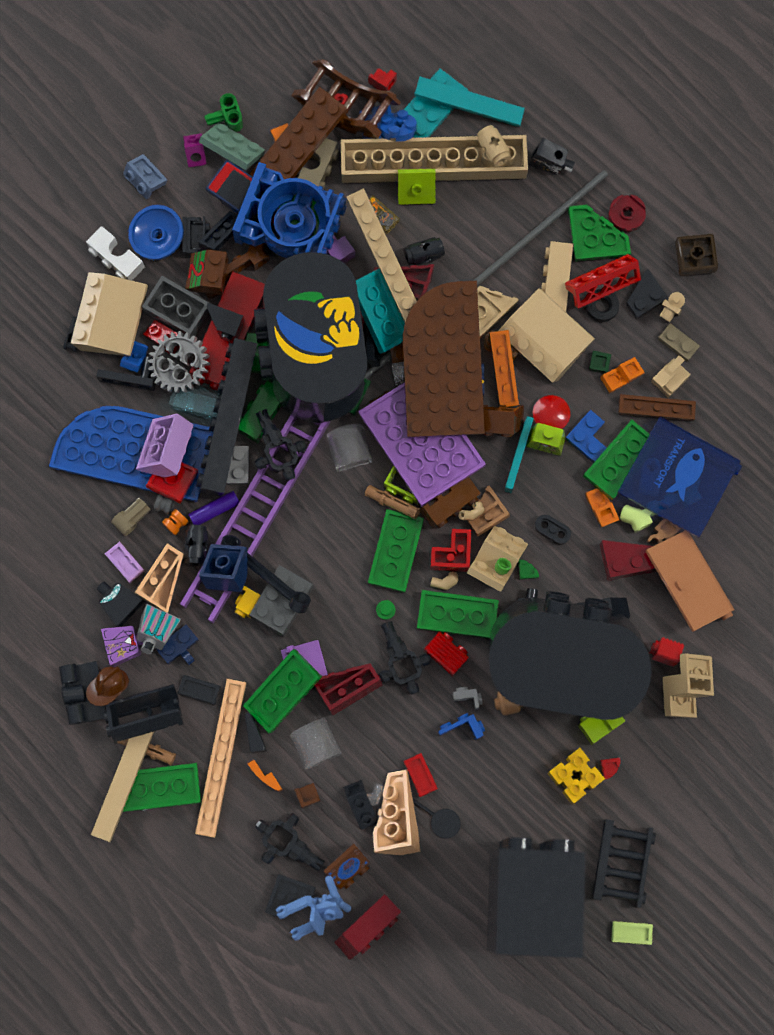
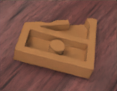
(493, 513)

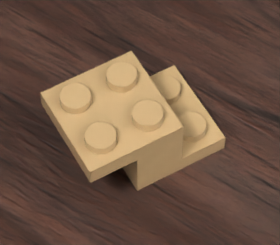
(497, 545)
(692, 683)

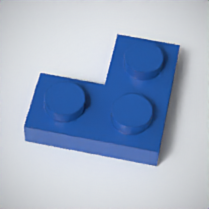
(583, 436)

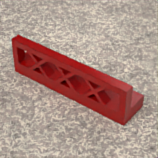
(604, 275)

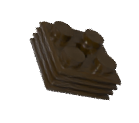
(704, 246)

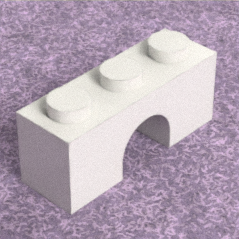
(102, 244)

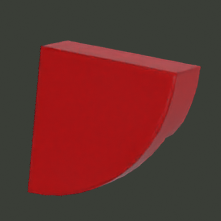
(609, 767)

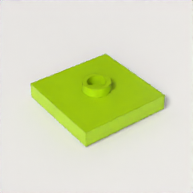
(416, 186)

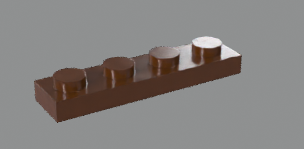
(657, 407)

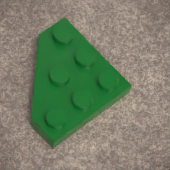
(595, 236)

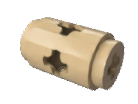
(494, 146)

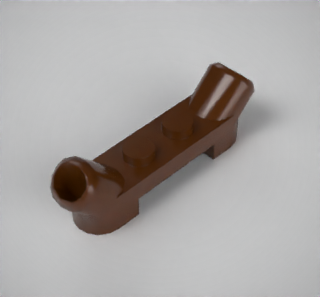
(254, 257)

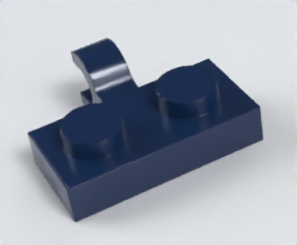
(178, 645)

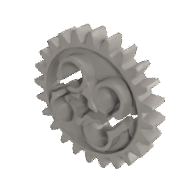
(169, 377)

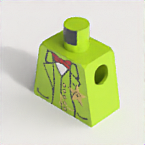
(546, 439)

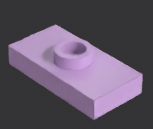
(124, 562)

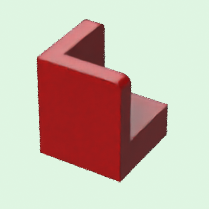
(382, 80)

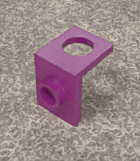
(192, 146)

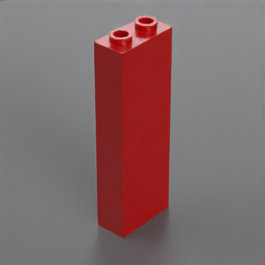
(242, 297)

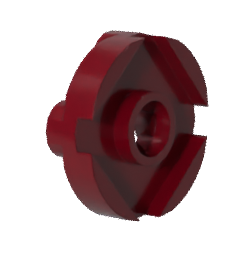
(626, 203)

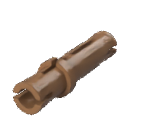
(397, 504)
(166, 756)

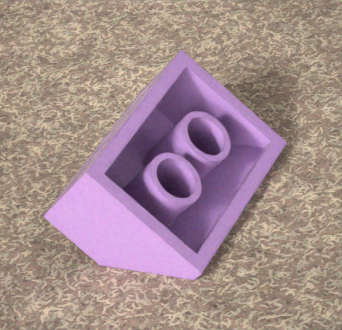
(165, 446)

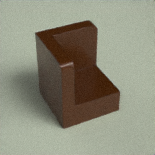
(307, 795)

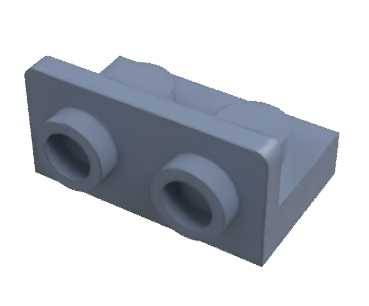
(144, 175)

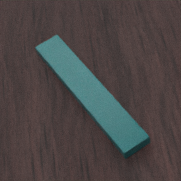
(469, 101)

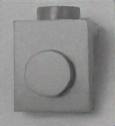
(465, 694)

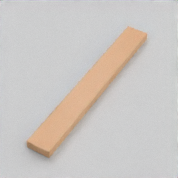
(220, 758)

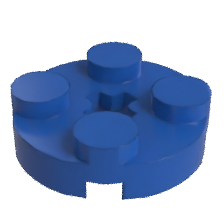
(398, 126)

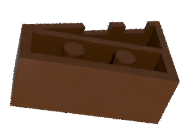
(503, 420)
(450, 503)

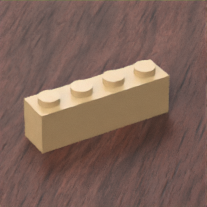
(557, 272)

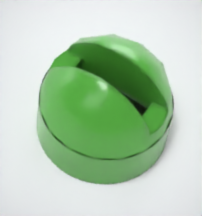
(502, 566)

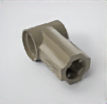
(127, 520)

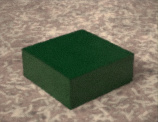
(600, 362)

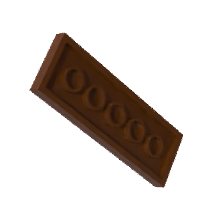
(304, 134)

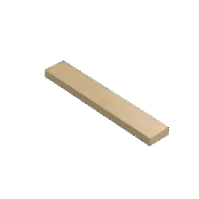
(121, 786)

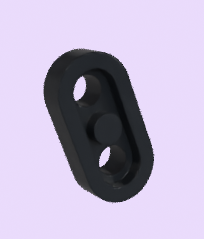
(553, 529)

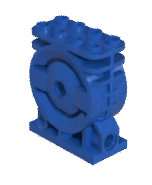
(293, 238)

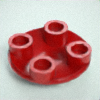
(551, 411)

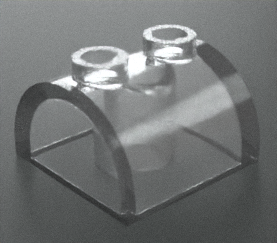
(349, 446)
(315, 743)

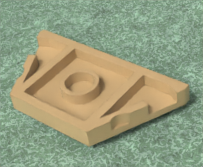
(492, 307)

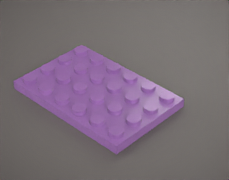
(424, 463)

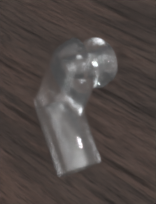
(375, 796)

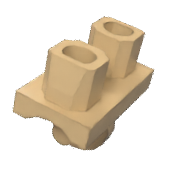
(676, 301)

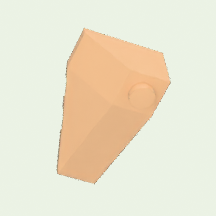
(397, 823)

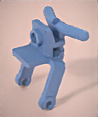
(322, 909)

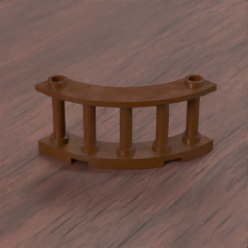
(349, 124)

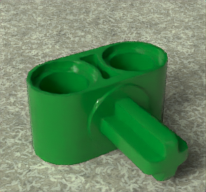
(227, 113)

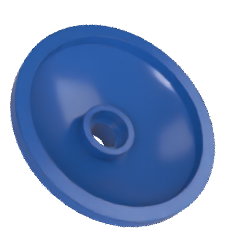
(148, 225)

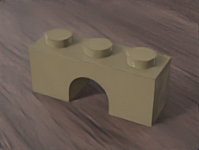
(324, 155)

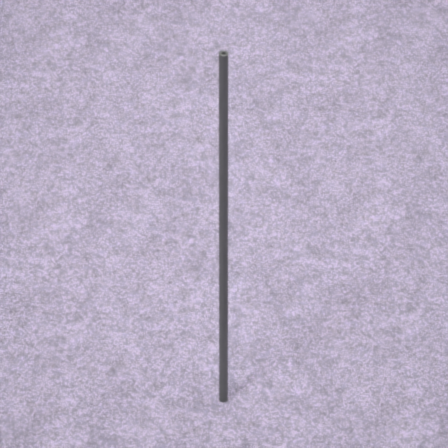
(516, 248)

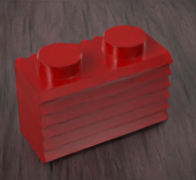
(666, 651)
(446, 653)

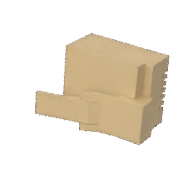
(671, 377)

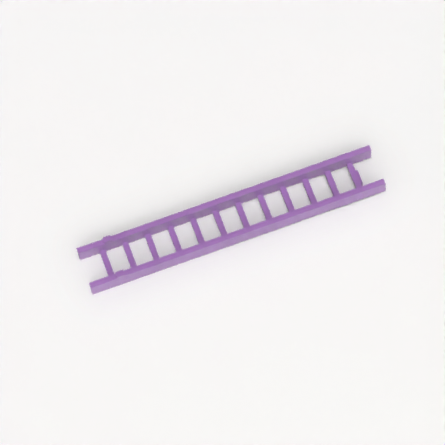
(266, 521)

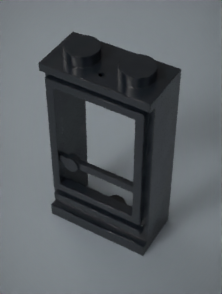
(164, 697)

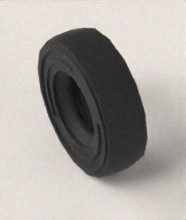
(607, 315)

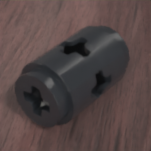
(431, 247)
(195, 537)

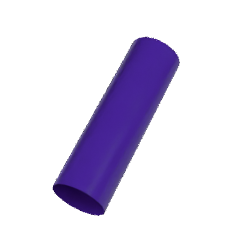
(214, 508)

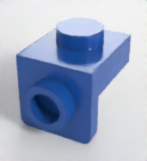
(136, 359)

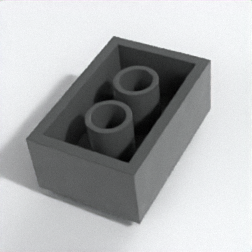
(176, 307)
(273, 608)

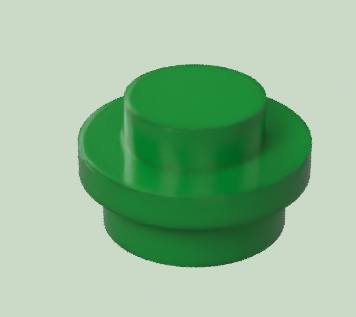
(385, 610)

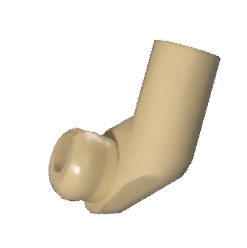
(478, 509)
(446, 583)

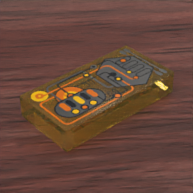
(386, 217)

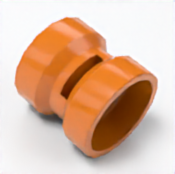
(178, 518)

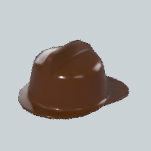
(107, 686)

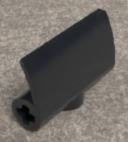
(74, 685)

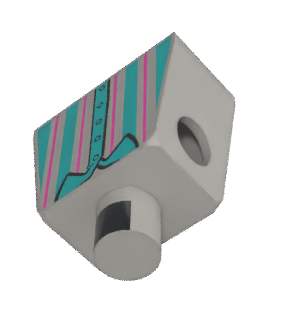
(155, 628)

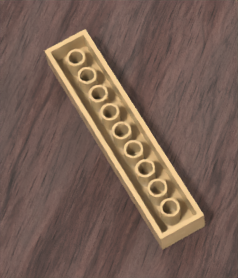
(450, 157)

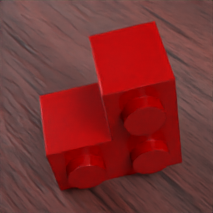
(454, 558)

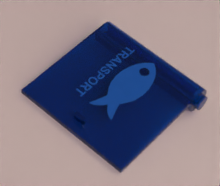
(679, 477)

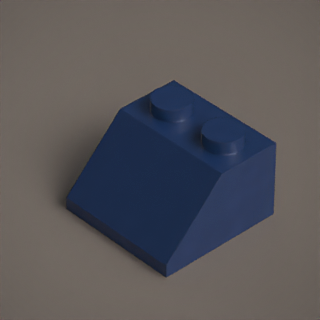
(225, 568)

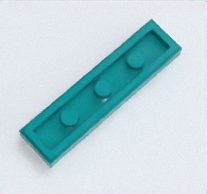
(518, 455)

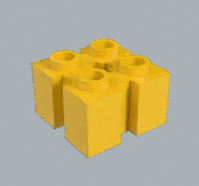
(574, 788)

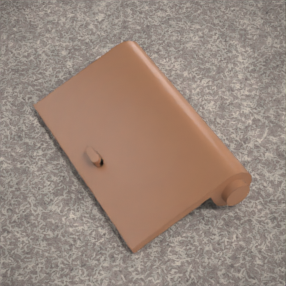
(690, 581)

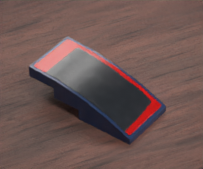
(231, 186)

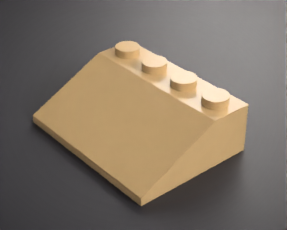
(109, 315)
(547, 335)

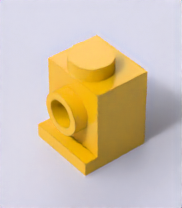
(246, 602)

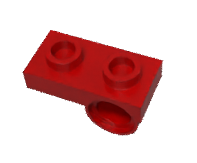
(157, 331)

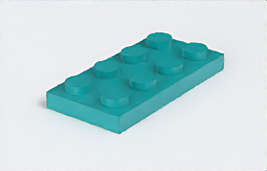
(429, 113)
(380, 311)

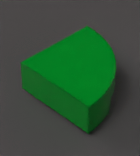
(527, 570)

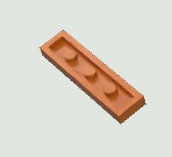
(504, 368)

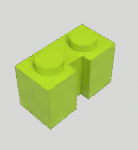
(595, 729)

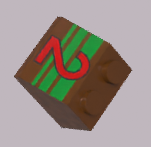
(207, 272)

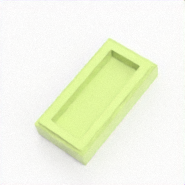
(631, 933)

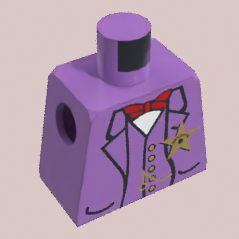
(121, 644)

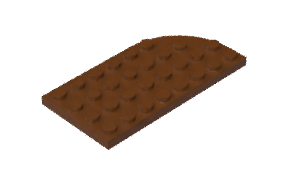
(444, 363)

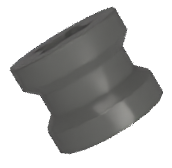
(163, 504)

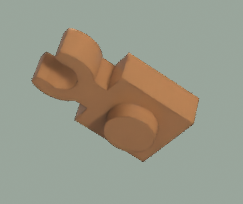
(664, 531)

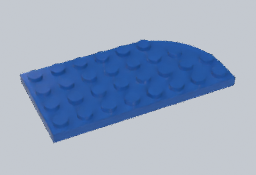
(109, 445)

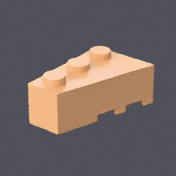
(160, 581)

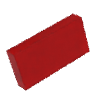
(420, 775)

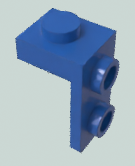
(476, 727)

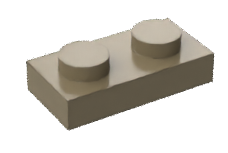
(678, 342)

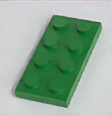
(616, 461)
(395, 551)
(457, 614)
(282, 691)
(164, 788)

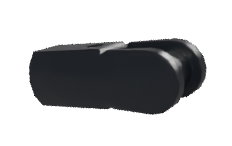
(67, 344)

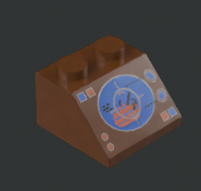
(347, 867)

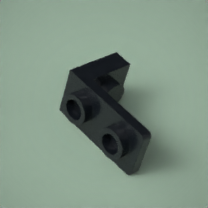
(360, 804)

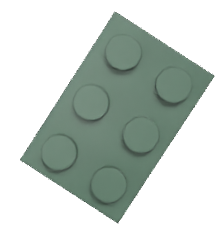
(232, 146)

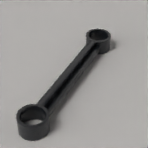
(298, 600)

